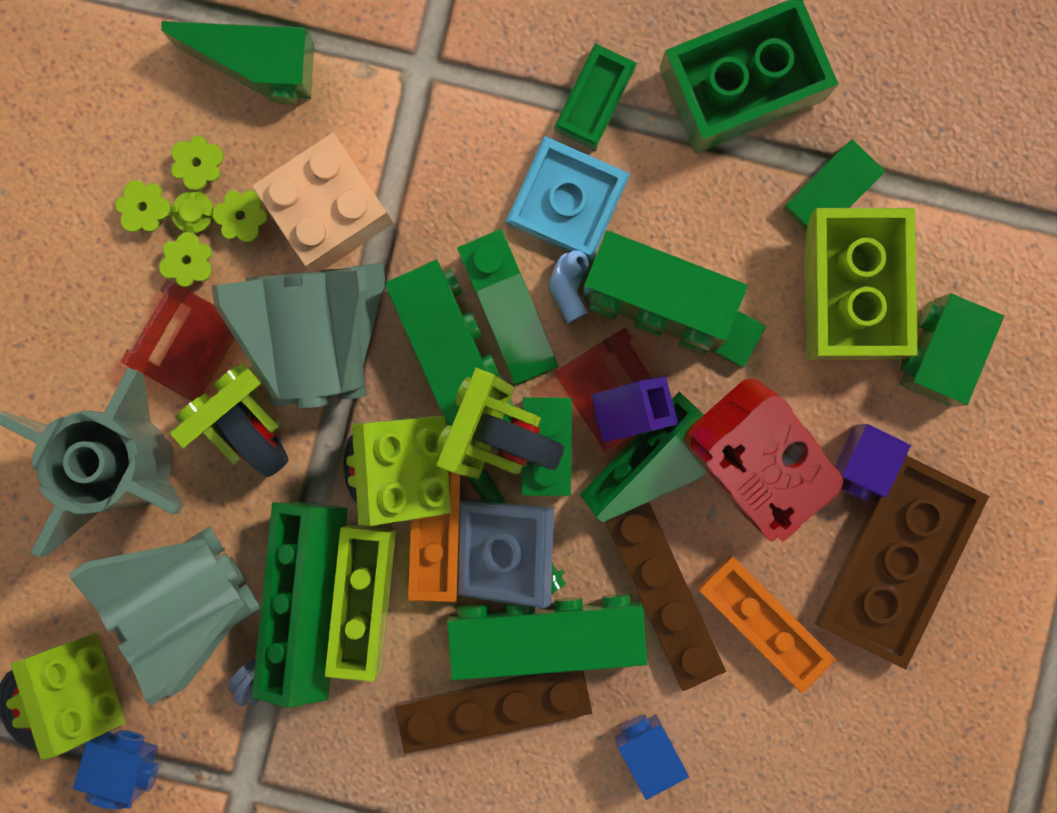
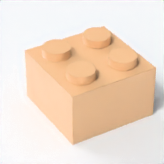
(322, 204)

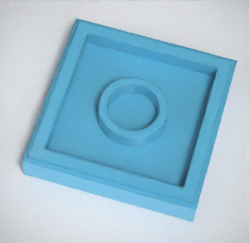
(567, 198)

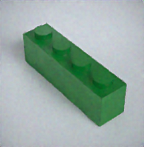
(439, 332)
(297, 603)
(547, 639)

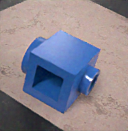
(116, 769)

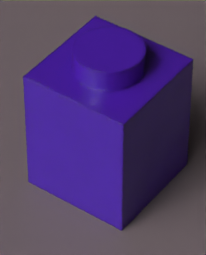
(634, 409)
(870, 462)

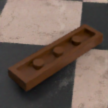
(665, 596)
(491, 709)

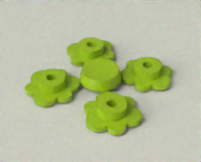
(191, 211)

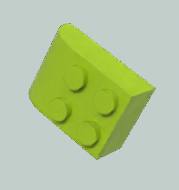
(860, 284)

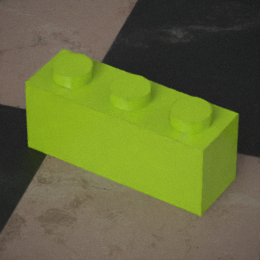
(360, 602)

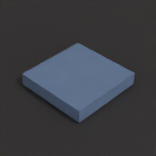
(505, 552)

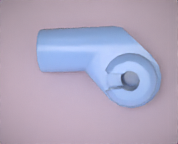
(565, 284)

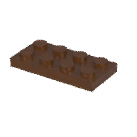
(902, 562)

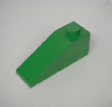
(264, 58)
(507, 306)
(647, 467)

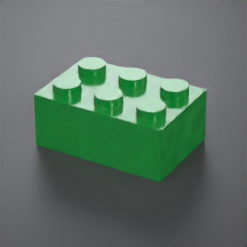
(747, 74)
(663, 293)

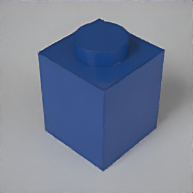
(650, 755)

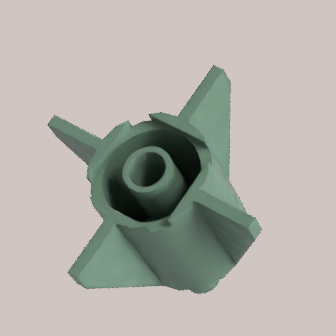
(305, 330)
(98, 462)
(168, 607)

